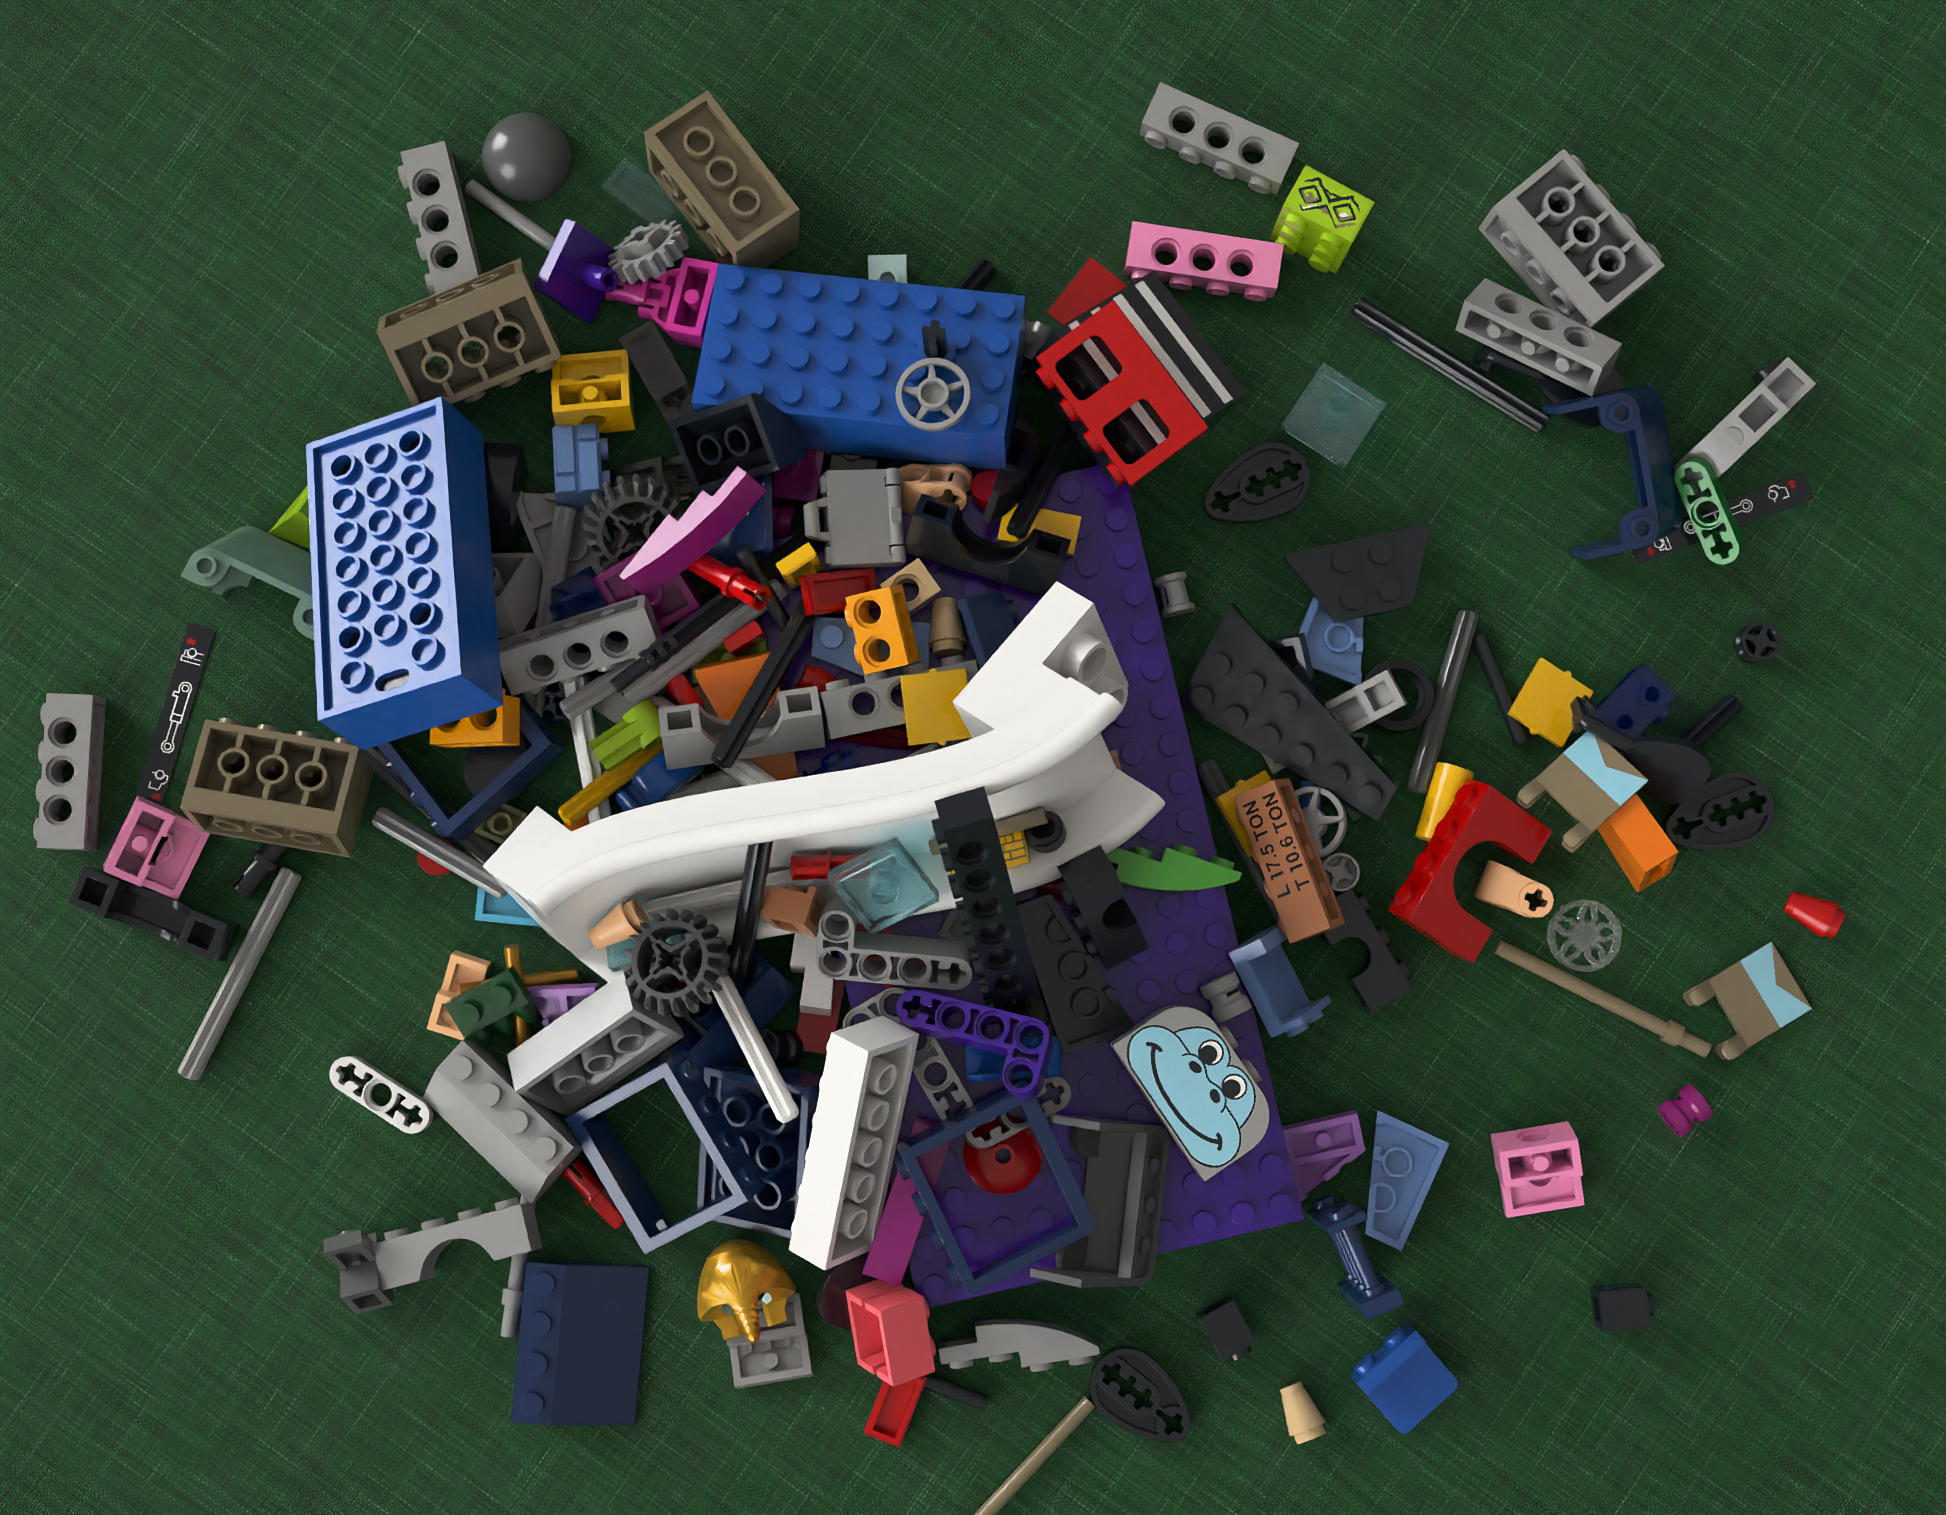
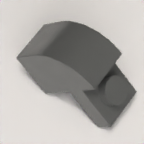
(359, 1275)

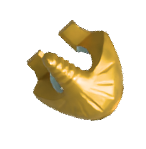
(732, 1284)

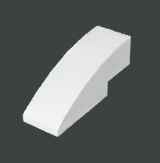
(817, 988)

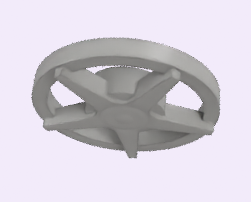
(933, 394)
(1318, 821)

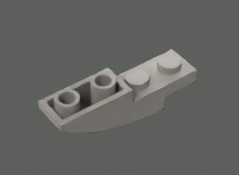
(1750, 419)
(1035, 1340)

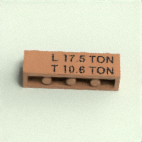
(1288, 860)

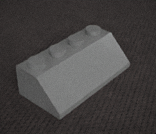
(590, 1048)
(504, 1127)

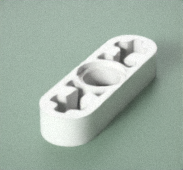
(363, 1070)

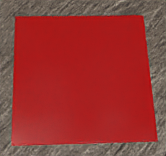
(1085, 291)

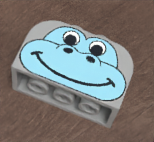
(1196, 1085)

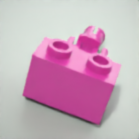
(675, 300)

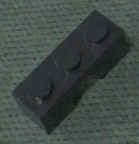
(1092, 888)
(1381, 976)

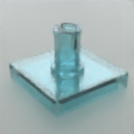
(1333, 415)
(883, 886)

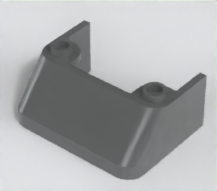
(1125, 1200)

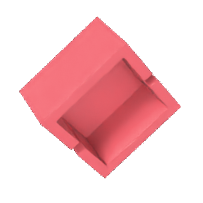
(891, 1331)

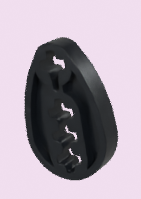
(1254, 465)
(1732, 831)
(1121, 1408)

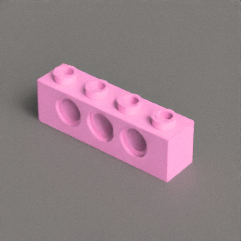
(1185, 245)

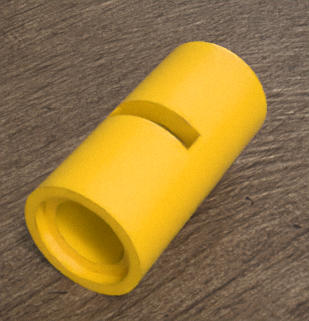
(1440, 796)

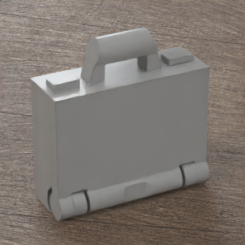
(859, 518)

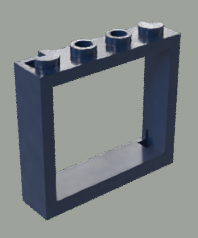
(543, 750)
(623, 1178)
(926, 1203)

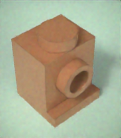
(793, 908)

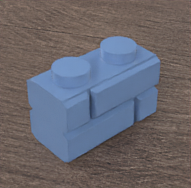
(578, 463)

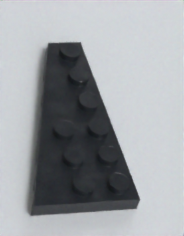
(1271, 708)

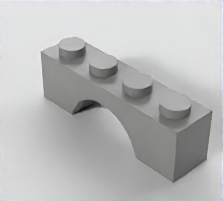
(787, 725)
(412, 1257)

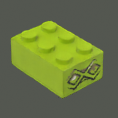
(1320, 220)

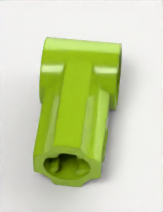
(635, 732)

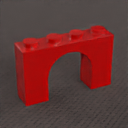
(1428, 893)

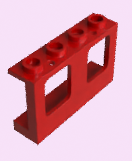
(1140, 379)

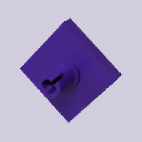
(577, 272)

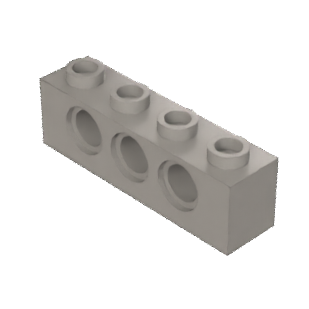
(1208, 121)
(431, 165)
(1538, 337)
(527, 676)
(837, 708)
(84, 788)

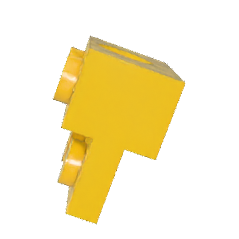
(594, 390)

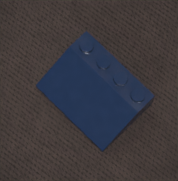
(772, 1146)
(580, 1342)

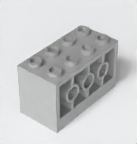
(1571, 242)

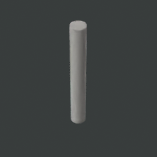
(510, 214)

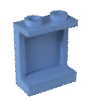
(1274, 984)

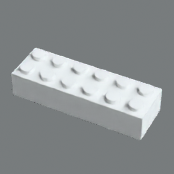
(853, 1141)

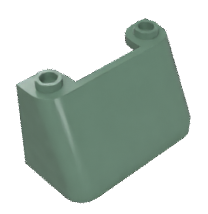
(254, 554)

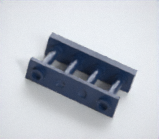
(1363, 1286)

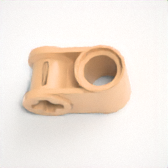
(935, 482)
(1508, 888)

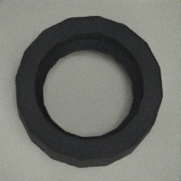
(1425, 695)

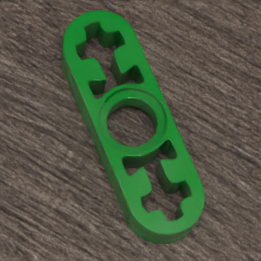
(1730, 531)

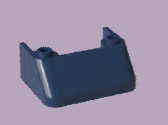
(1641, 416)

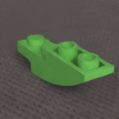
(1174, 872)

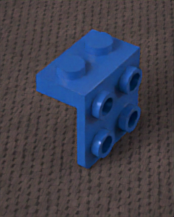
(1404, 1378)

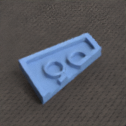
(835, 642)
(1332, 646)
(1400, 1178)

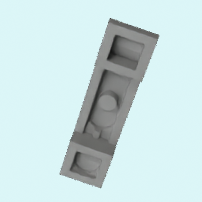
(1361, 705)

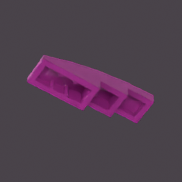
(700, 528)
(901, 1219)

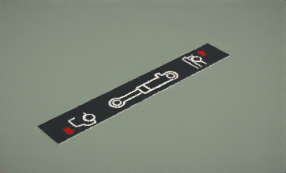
(1744, 509)
(175, 713)

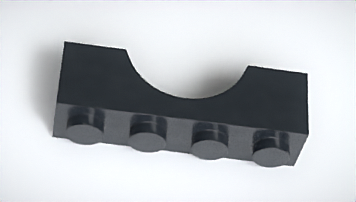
(943, 537)
(155, 912)

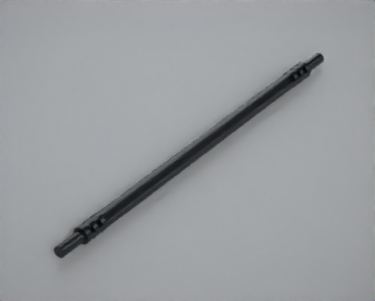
(677, 638)

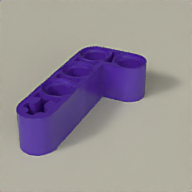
(973, 1031)

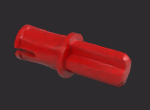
(816, 866)
(594, 1193)

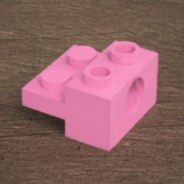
(138, 840)
(1538, 1169)

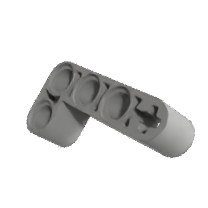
(895, 951)
(930, 1053)

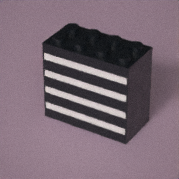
(1177, 347)

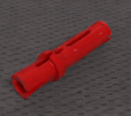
(732, 581)

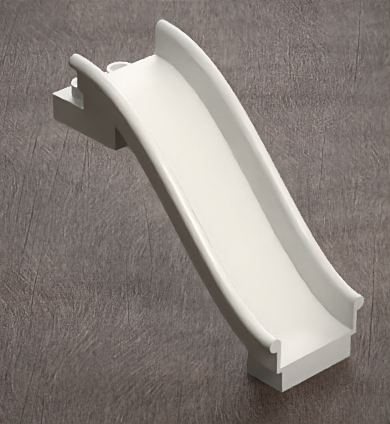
(1033, 747)

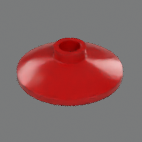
(1008, 1176)

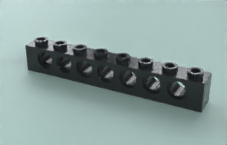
(987, 904)

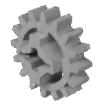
(649, 251)

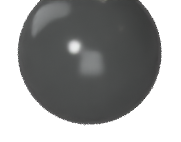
(526, 157)

